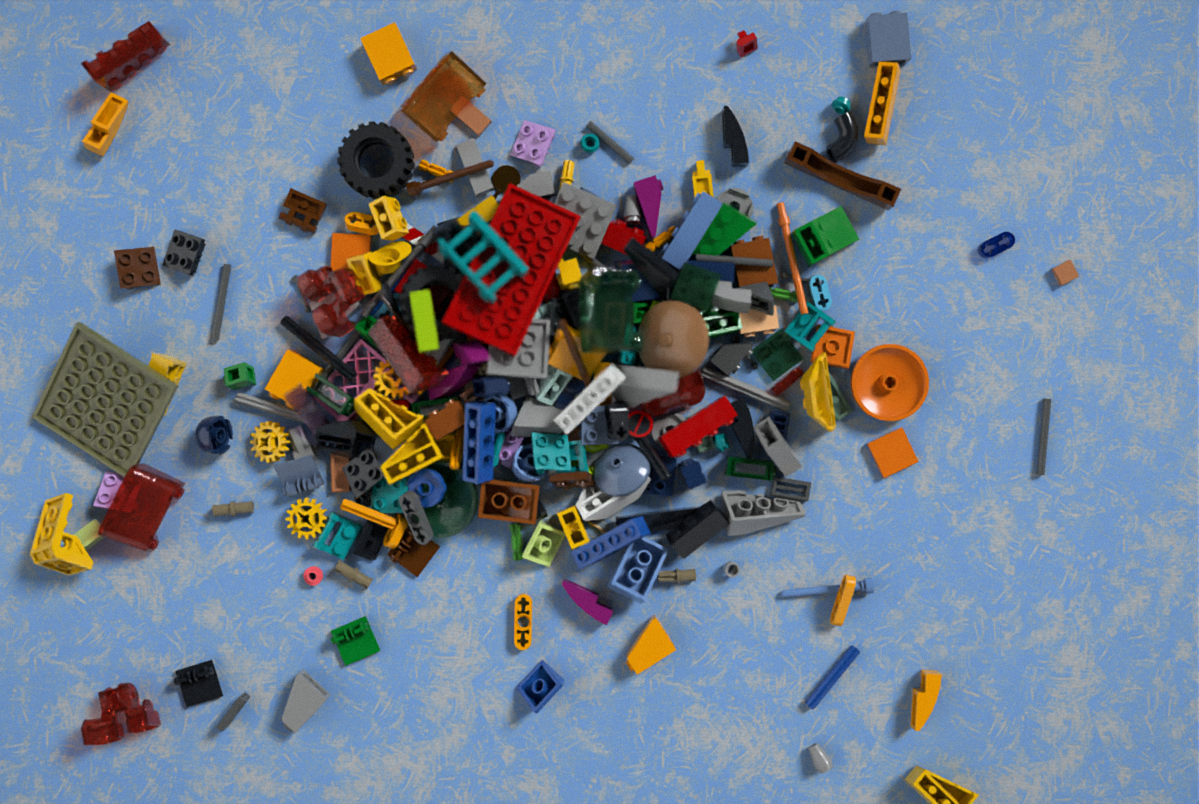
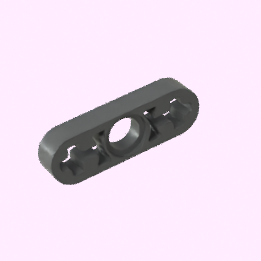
(421, 530)

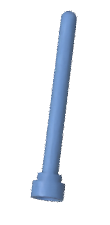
(865, 586)

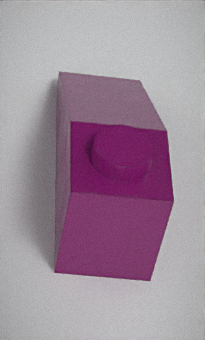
(649, 197)

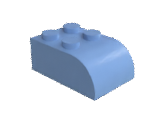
(638, 569)

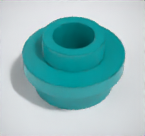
(841, 105)
(589, 137)
(720, 442)

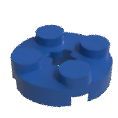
(436, 486)

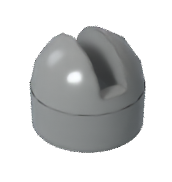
(734, 570)

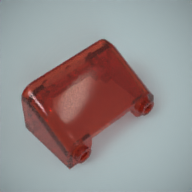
(140, 507)

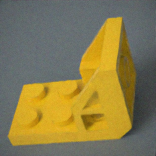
(48, 537)

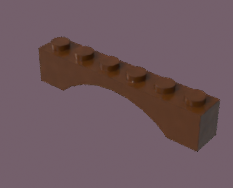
(864, 187)

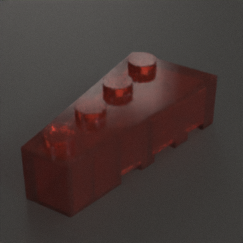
(126, 57)
(413, 367)

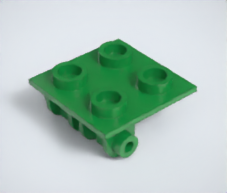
(355, 640)

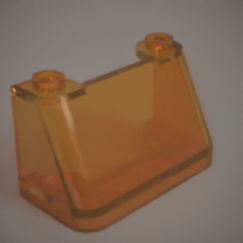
(442, 96)

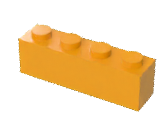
(882, 103)

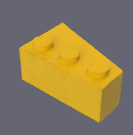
(168, 367)
(386, 418)
(412, 455)
(938, 789)

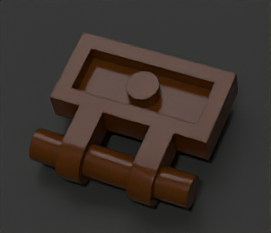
(304, 205)
(572, 480)

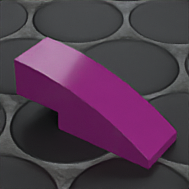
(470, 352)
(454, 381)
(587, 601)

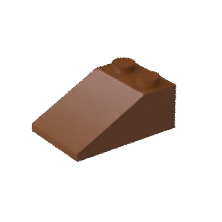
(509, 501)

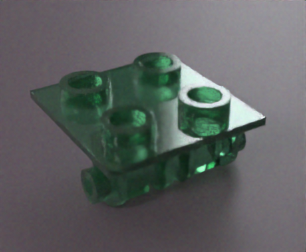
(696, 286)
(777, 354)

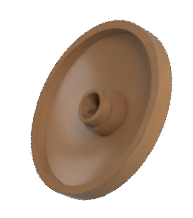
(673, 338)

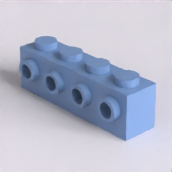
(692, 230)

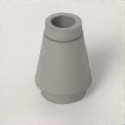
(632, 211)
(820, 759)

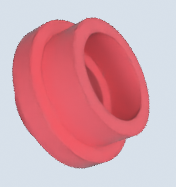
(318, 572)

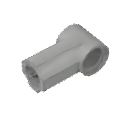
(300, 443)

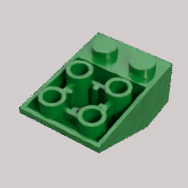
(824, 236)

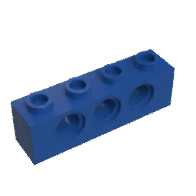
(479, 441)
(610, 542)

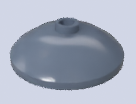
(627, 475)

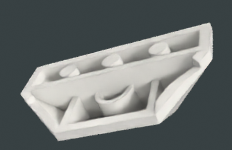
(597, 505)

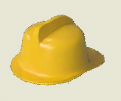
(389, 257)

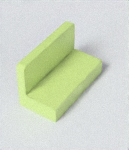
(89, 534)

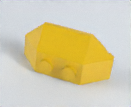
(818, 393)

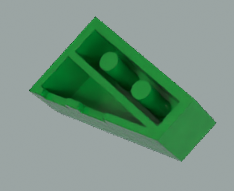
(724, 231)
(721, 321)

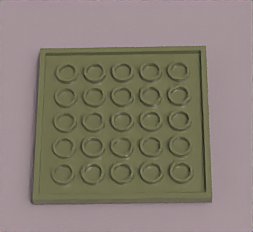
(104, 400)

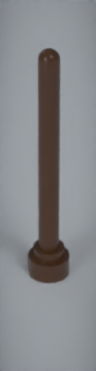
(416, 188)
(575, 352)

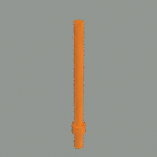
(784, 223)

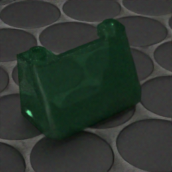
(608, 311)

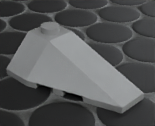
(644, 385)
(753, 513)

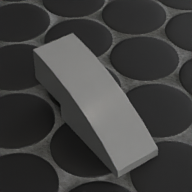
(470, 156)
(732, 299)

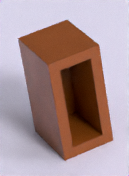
(447, 420)

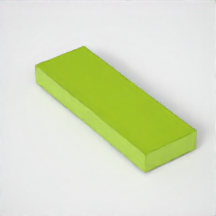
(424, 320)

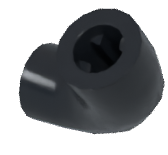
(847, 138)

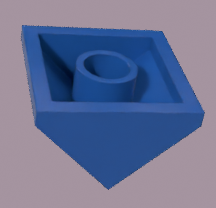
(540, 686)

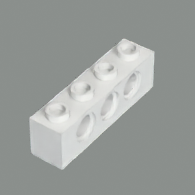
(589, 398)

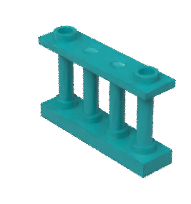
(489, 238)

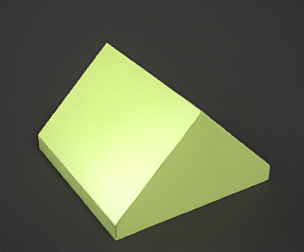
(544, 544)

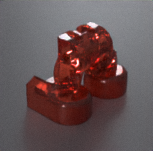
(317, 286)
(689, 392)
(113, 701)

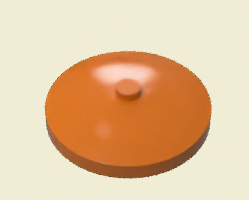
(889, 382)

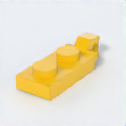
(702, 179)

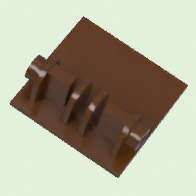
(137, 267)
(412, 554)

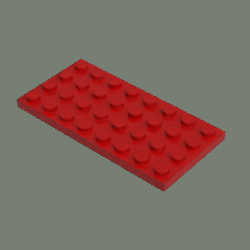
(538, 236)

